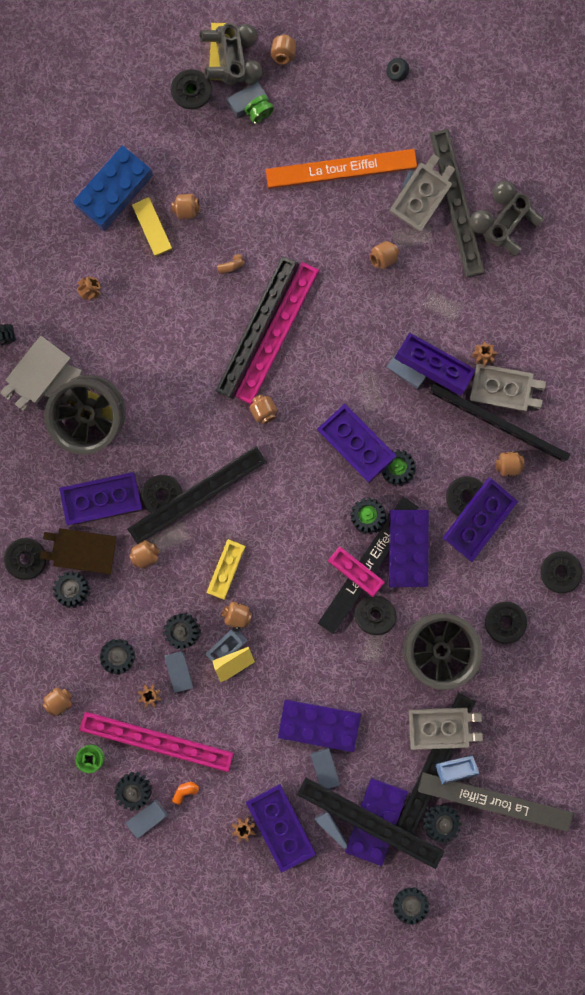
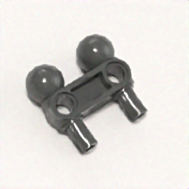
(231, 54)
(483, 222)

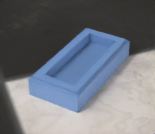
(457, 769)

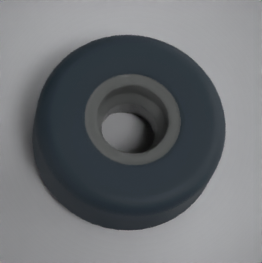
(402, 72)

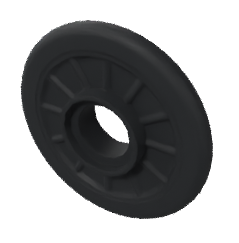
(194, 100)
(155, 484)
(457, 488)
(13, 563)
(549, 569)
(518, 622)
(370, 625)

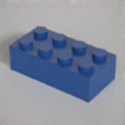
(113, 188)

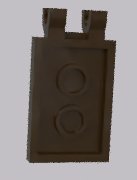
(81, 550)

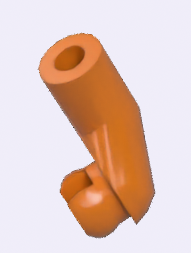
(185, 789)

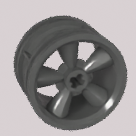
(78, 441)
(469, 656)

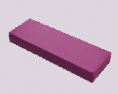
(356, 571)

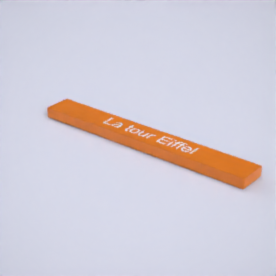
(341, 168)

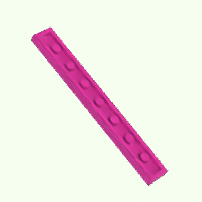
(276, 333)
(156, 741)

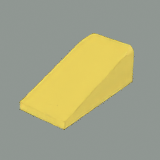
(233, 663)

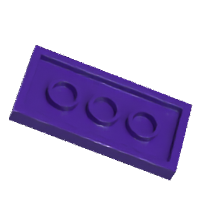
(435, 364)
(356, 443)
(100, 498)
(480, 519)
(408, 548)
(319, 725)
(385, 802)
(280, 828)

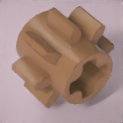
(89, 288)
(487, 350)
(154, 693)
(240, 824)

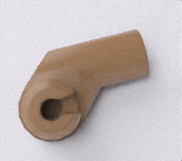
(231, 266)

